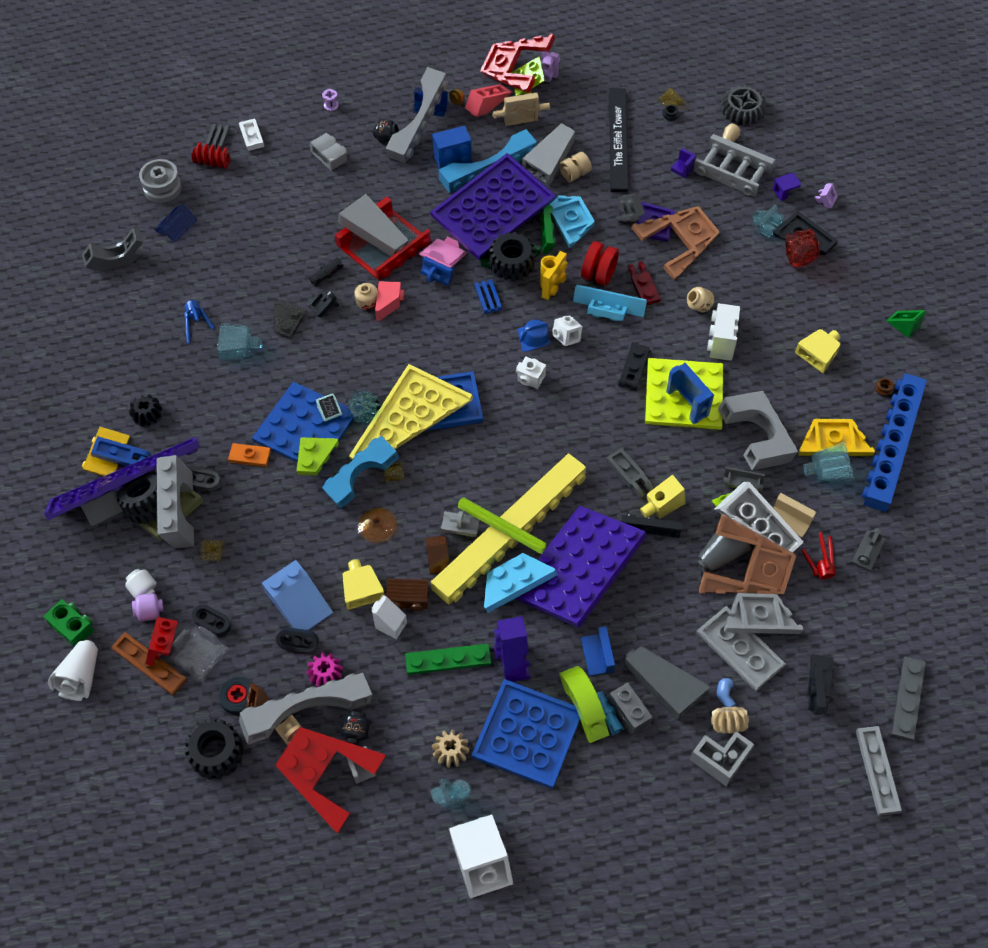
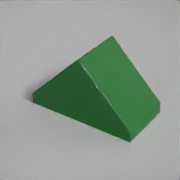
(907, 321)

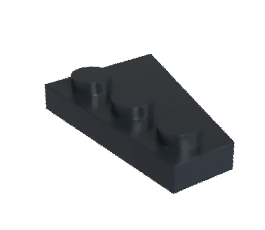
(800, 222)

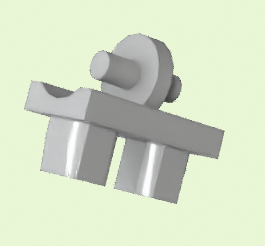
(460, 524)

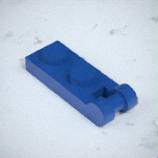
(117, 452)

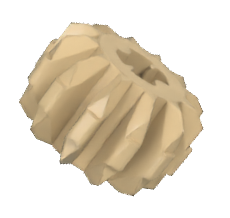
(730, 719)
(451, 755)

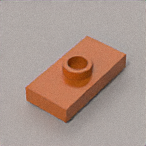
(249, 455)

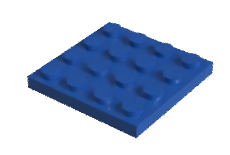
(299, 417)
(527, 734)

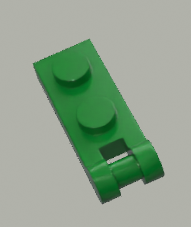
(547, 230)

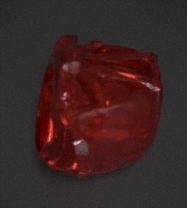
(802, 247)

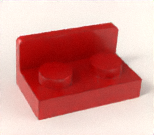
(161, 639)

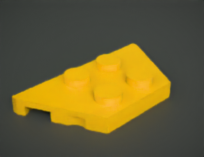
(829, 432)

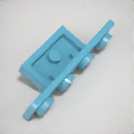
(608, 303)

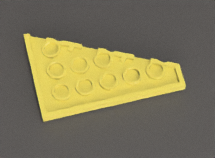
(411, 408)

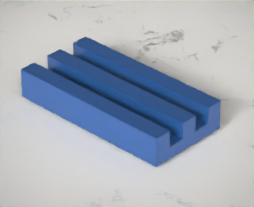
(484, 284)

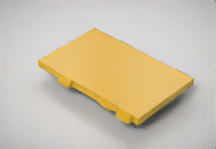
(101, 466)

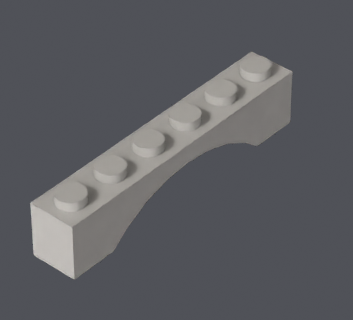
(403, 142)
(346, 693)

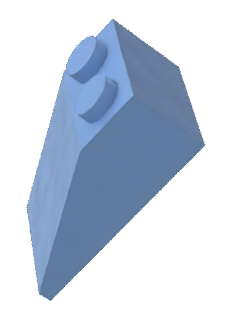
(297, 597)

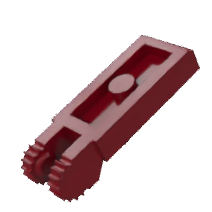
(643, 283)

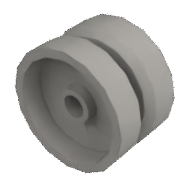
(160, 181)

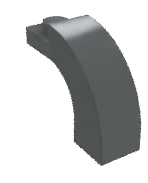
(110, 257)

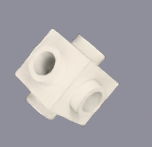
(567, 330)
(531, 372)

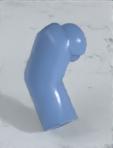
(723, 692)

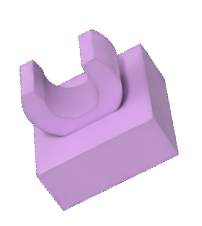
(827, 196)

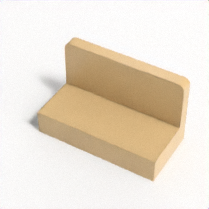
(794, 514)

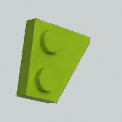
(313, 454)

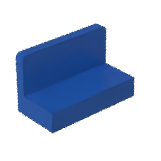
(598, 653)

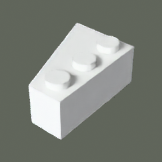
(723, 331)

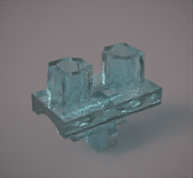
(764, 219)
(451, 793)

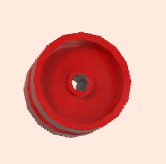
(600, 263)

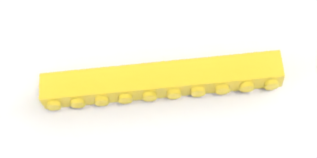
(493, 544)

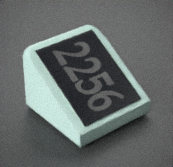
(328, 407)

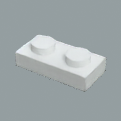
(251, 134)

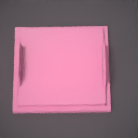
(444, 252)

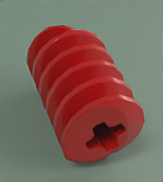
(211, 156)

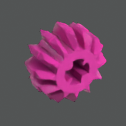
(316, 668)

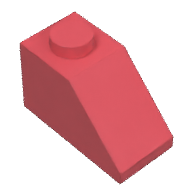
(388, 298)

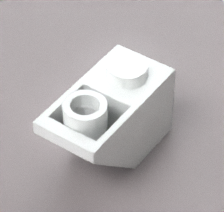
(388, 617)

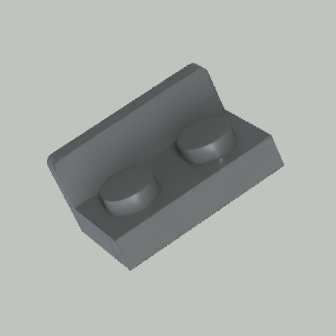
(631, 206)

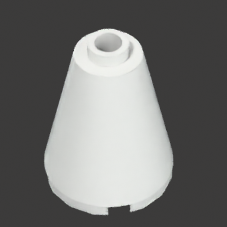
(75, 673)

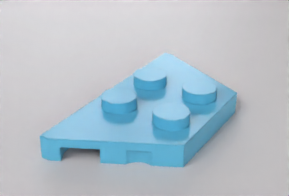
(571, 218)
(515, 579)

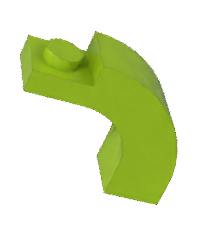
(586, 701)

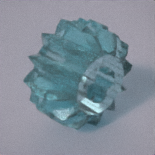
(363, 406)

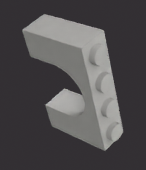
(757, 409)
(172, 479)

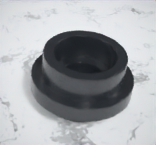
(670, 112)

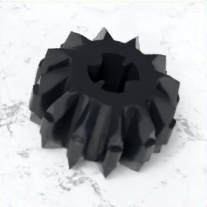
(145, 410)

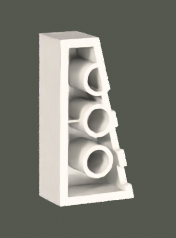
(753, 511)

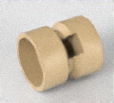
(575, 166)

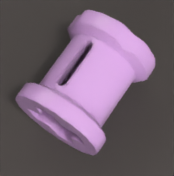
(333, 94)

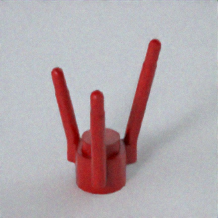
(825, 567)

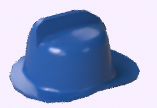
(534, 335)

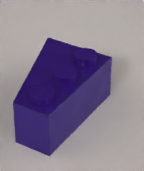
(511, 648)

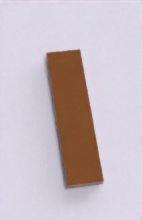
(160, 673)

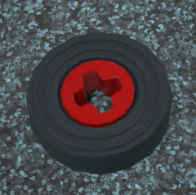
(231, 687)

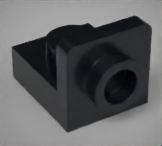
(322, 302)

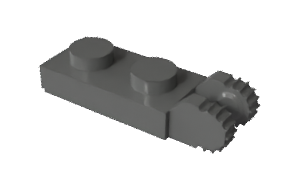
(629, 472)

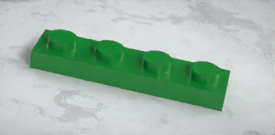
(448, 659)

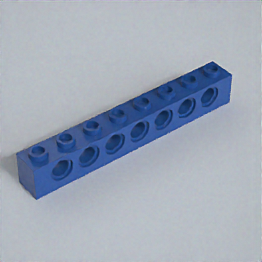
(907, 399)

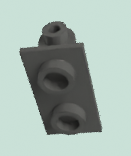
(734, 477)
(869, 549)

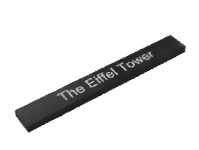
(618, 140)

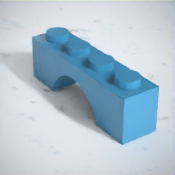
(377, 455)

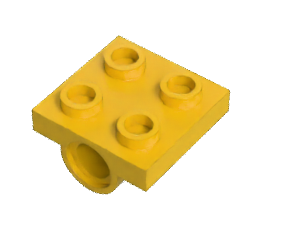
(552, 274)

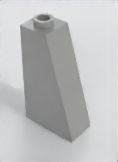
(545, 158)
(372, 225)

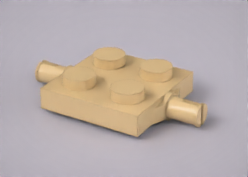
(521, 109)

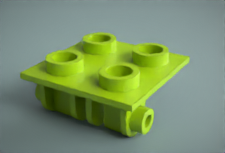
(532, 68)

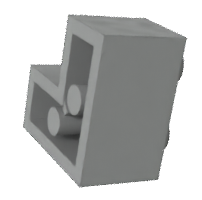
(720, 761)

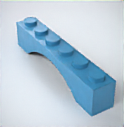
(459, 174)

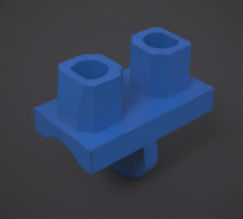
(436, 271)

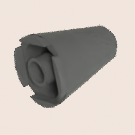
(721, 551)

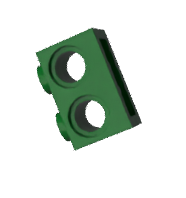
(67, 625)

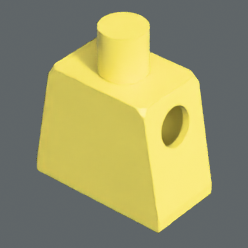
(819, 348)
(664, 498)
(361, 585)

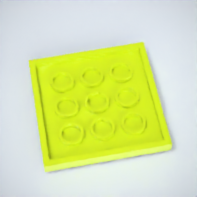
(673, 408)

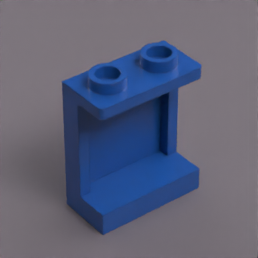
(692, 389)

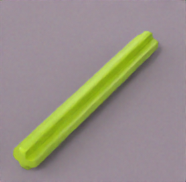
(502, 525)

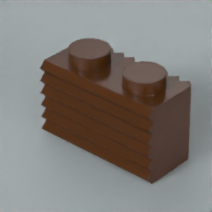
(408, 593)

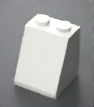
(481, 856)

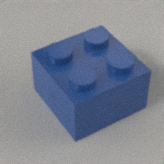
(452, 147)

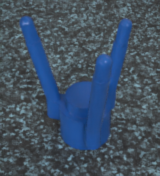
(194, 311)

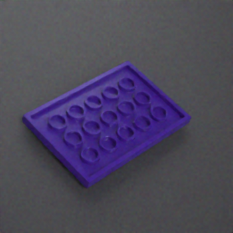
(492, 204)
(587, 560)

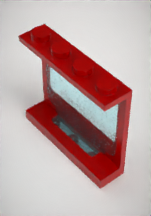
(373, 259)

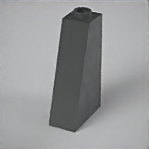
(667, 683)

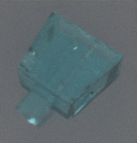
(236, 342)
(830, 464)

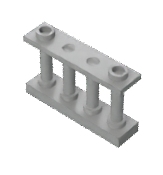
(736, 152)

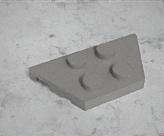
(760, 615)

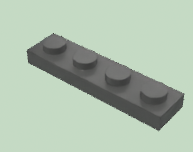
(908, 698)

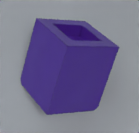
(684, 164)
(784, 184)

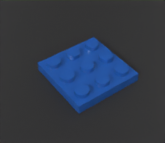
(469, 413)

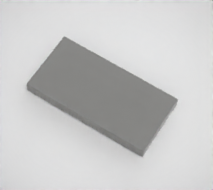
(741, 651)

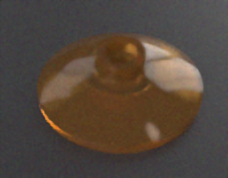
(377, 532)

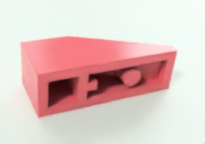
(485, 99)

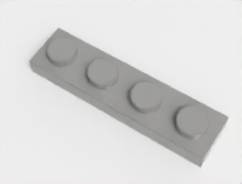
(878, 771)

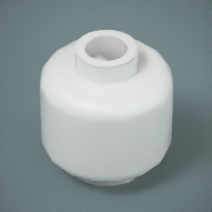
(140, 583)

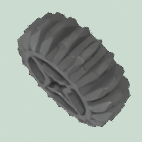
(743, 105)

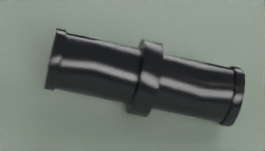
(325, 271)

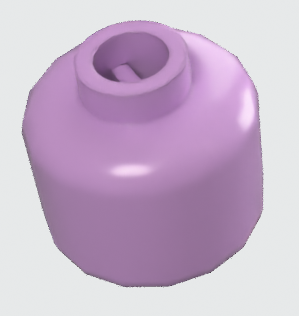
(147, 607)

